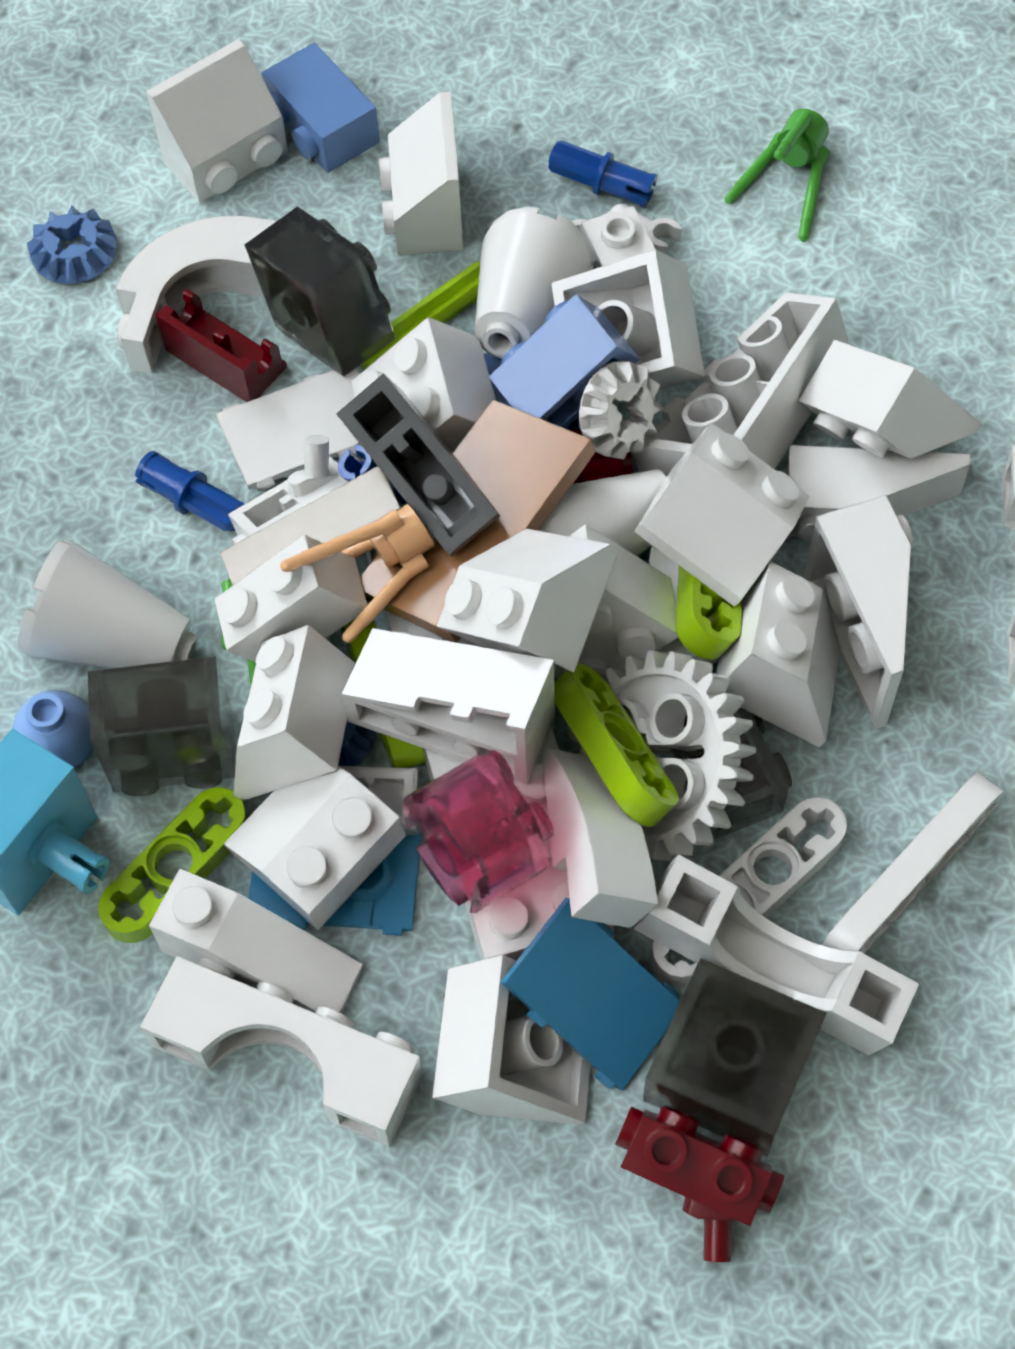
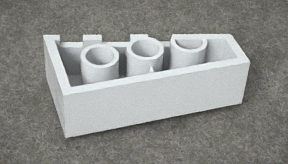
(755, 387)

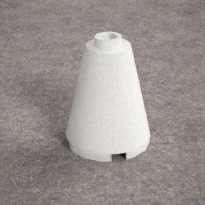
(517, 266)
(608, 506)
(99, 616)

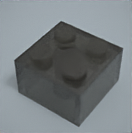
(321, 290)
(162, 725)
(733, 1055)

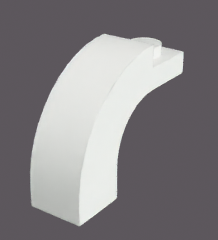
(196, 256)

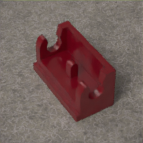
(219, 349)

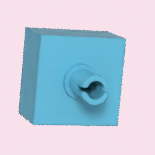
(41, 823)

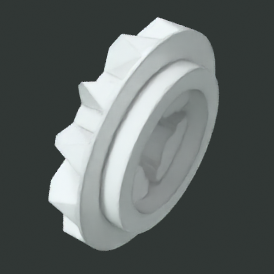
(600, 417)

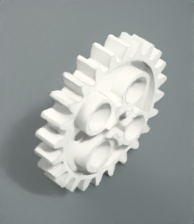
(657, 698)

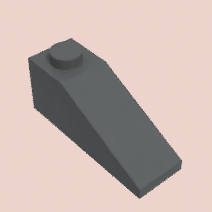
(418, 464)

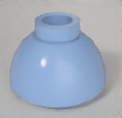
(58, 724)

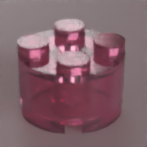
(479, 831)

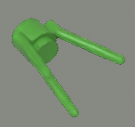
(796, 145)

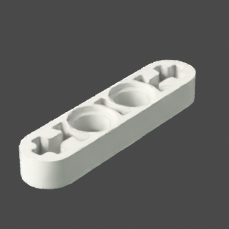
(916, 866)
(763, 896)

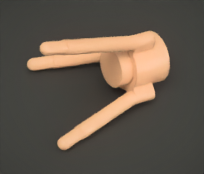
(396, 538)

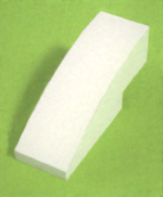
(596, 844)

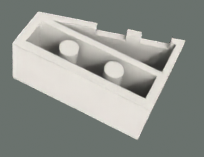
(453, 698)

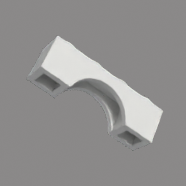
(712, 921)
(209, 1015)

